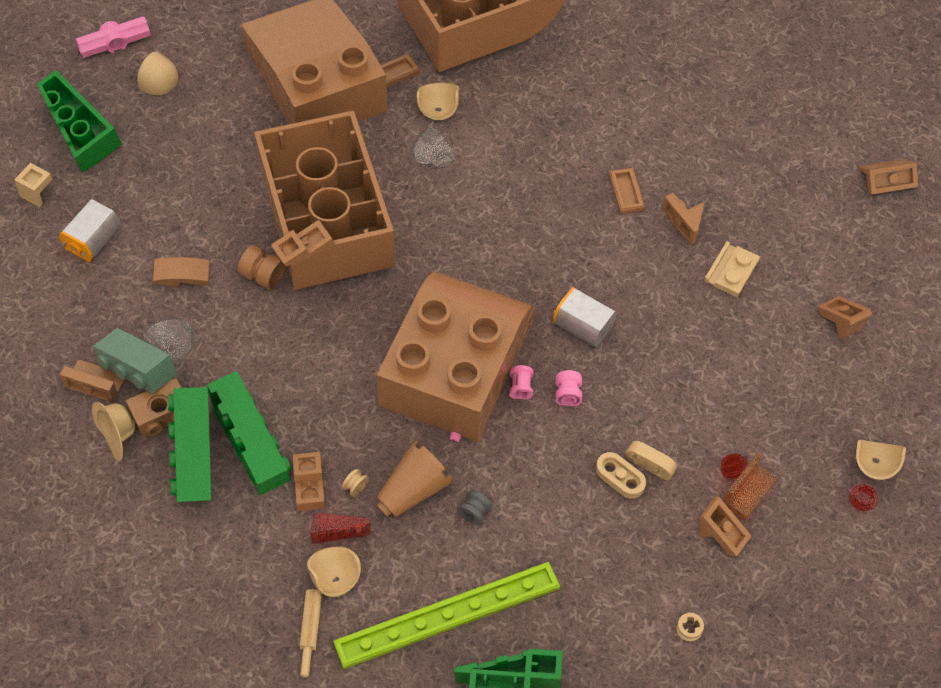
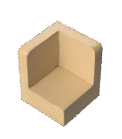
(31, 183)

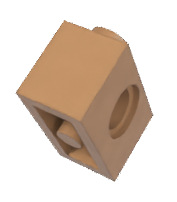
(144, 408)

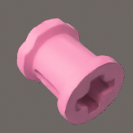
(521, 382)

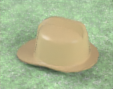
(114, 424)

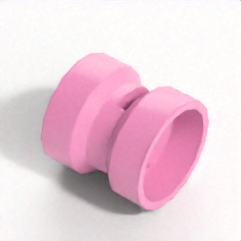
(568, 388)

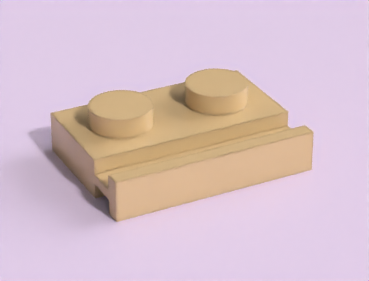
(732, 269)

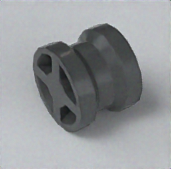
(474, 507)

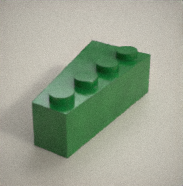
(81, 125)
(248, 433)
(191, 444)

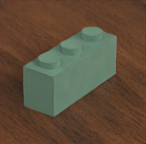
(134, 360)

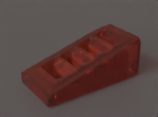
(338, 527)

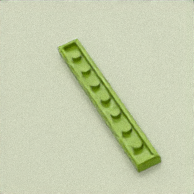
(445, 615)

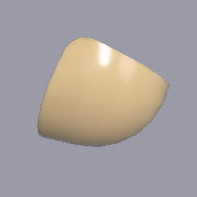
(157, 75)
(438, 95)
(890, 458)
(333, 563)

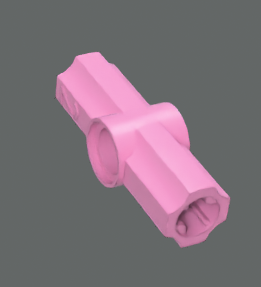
(113, 37)

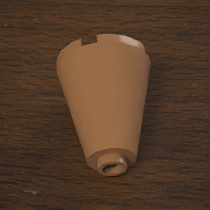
(412, 481)

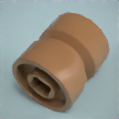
(264, 268)

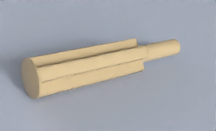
(309, 628)

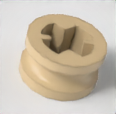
(355, 482)
(684, 634)

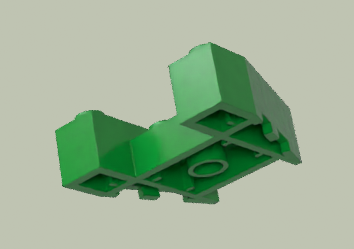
(527, 670)

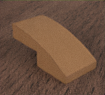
(301, 246)
(186, 270)
(308, 481)

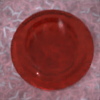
(733, 465)
(863, 497)

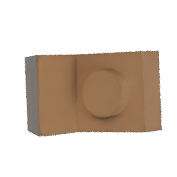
(685, 220)
(846, 314)
(723, 525)

